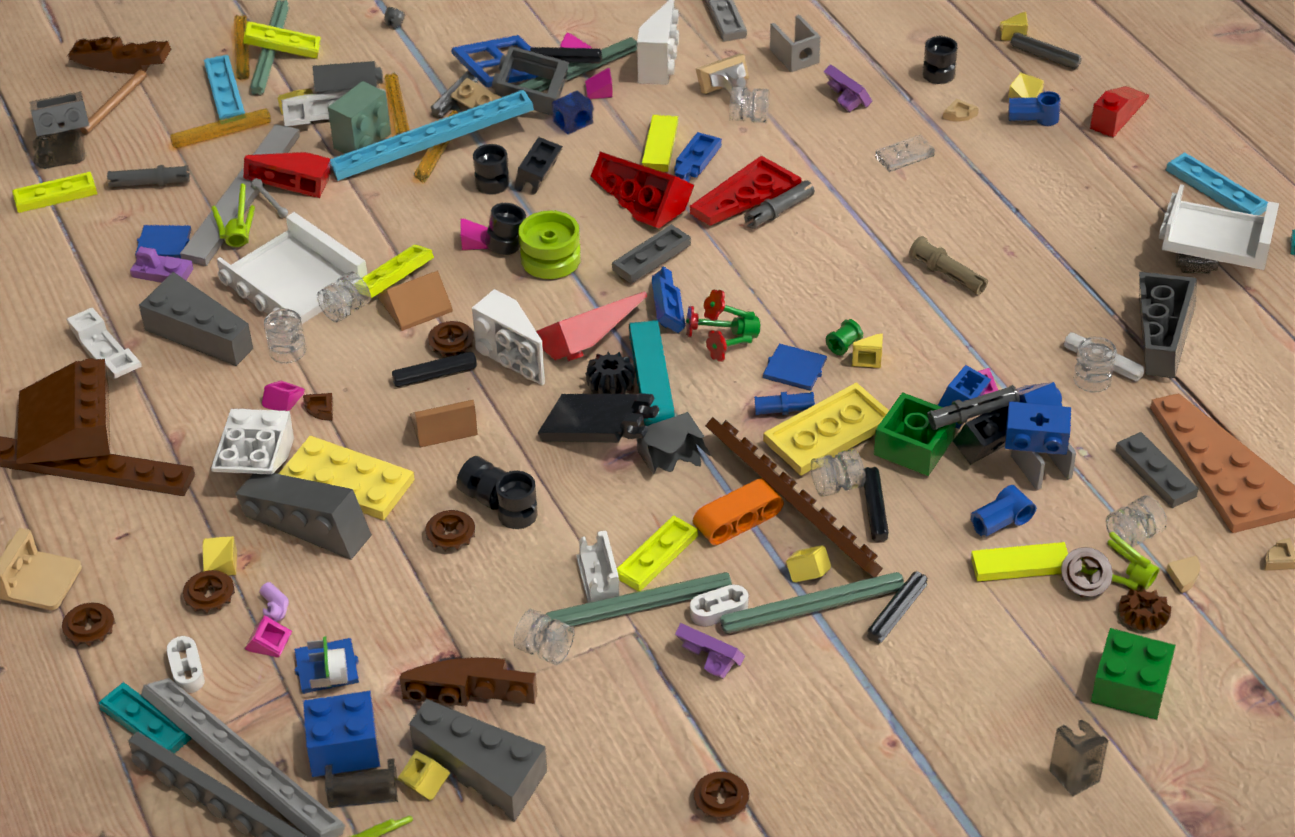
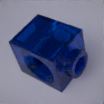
(572, 112)

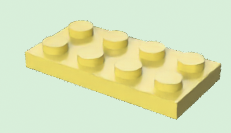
(826, 428)
(374, 481)

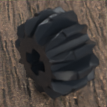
(610, 374)

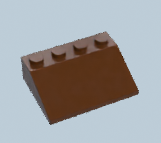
(65, 414)

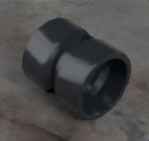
(940, 59)
(491, 169)
(503, 228)
(478, 480)
(516, 499)

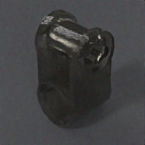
(61, 148)

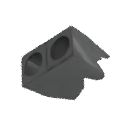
(671, 441)

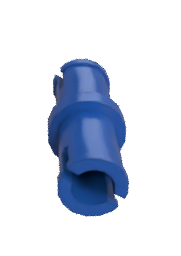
(784, 403)

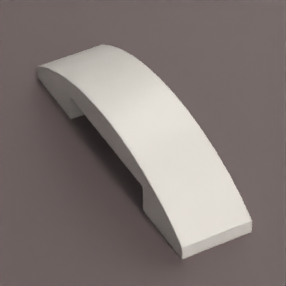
(309, 107)
(100, 344)

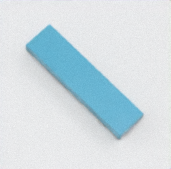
(224, 87)
(1216, 185)

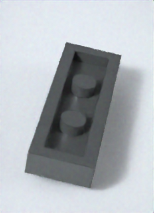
(651, 253)
(1156, 469)

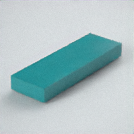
(140, 715)

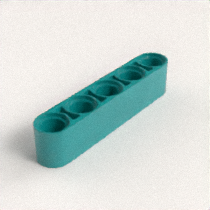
(651, 367)

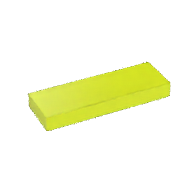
(281, 40)
(660, 142)
(54, 192)
(397, 268)
(656, 553)
(1018, 561)

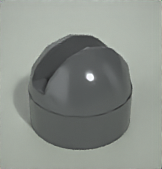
(393, 16)

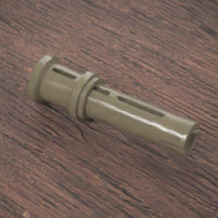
(938, 259)

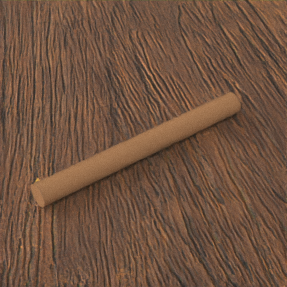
(113, 101)

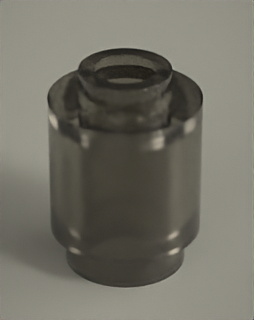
(1194, 264)

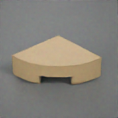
(960, 111)
(1280, 556)
(1184, 572)

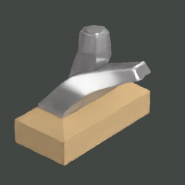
(723, 74)

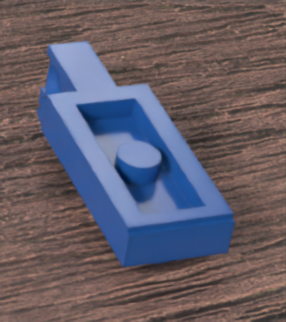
(696, 156)
(668, 301)

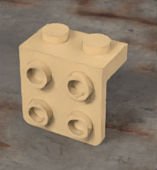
(35, 576)

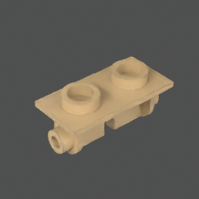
(473, 94)

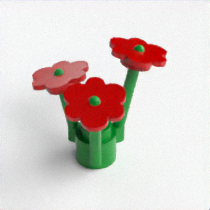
(744, 326)

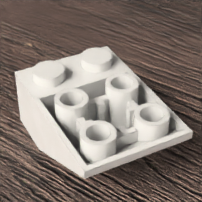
(658, 46)
(508, 336)
(254, 442)

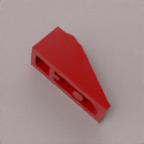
(1116, 109)
(290, 171)

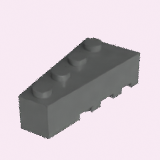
(1166, 315)
(195, 320)
(307, 510)
(480, 755)

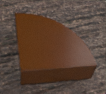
(319, 405)

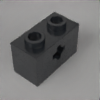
(982, 435)

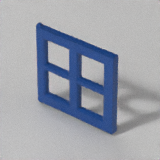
(492, 48)

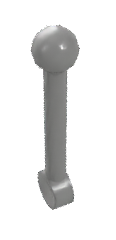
(257, 185)

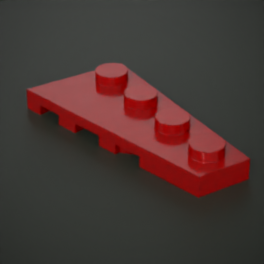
(744, 190)

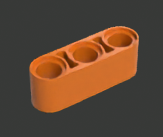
(738, 511)

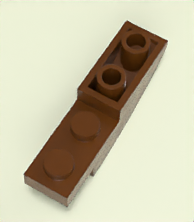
(115, 57)
(456, 680)

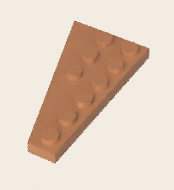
(1233, 477)

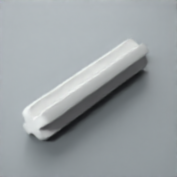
(1122, 364)

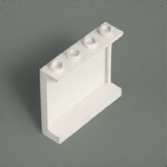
(1217, 232)
(291, 269)

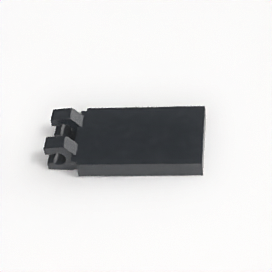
(598, 418)

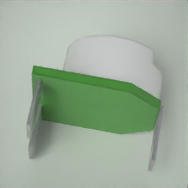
(334, 664)

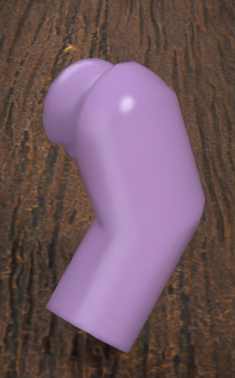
(276, 603)

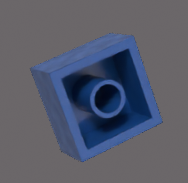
(341, 733)

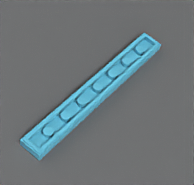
(431, 134)

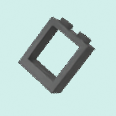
(536, 65)
(346, 75)
(59, 109)

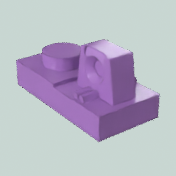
(852, 94)
(157, 268)
(720, 654)

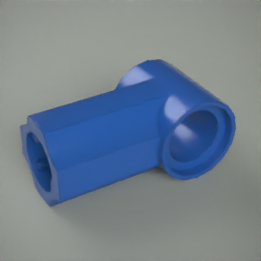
(1042, 108)
(1008, 507)

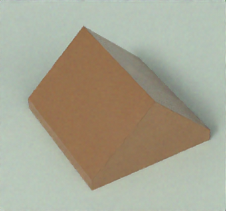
(416, 301)
(445, 423)

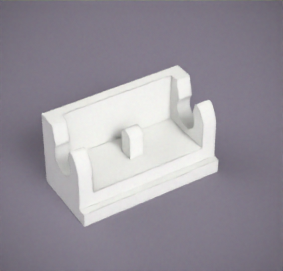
(598, 568)

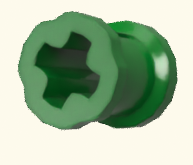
(842, 338)

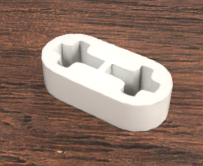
(718, 604)
(179, 665)

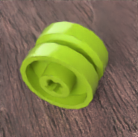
(549, 244)

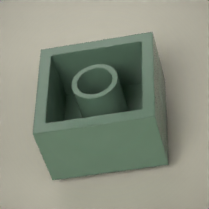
(359, 118)

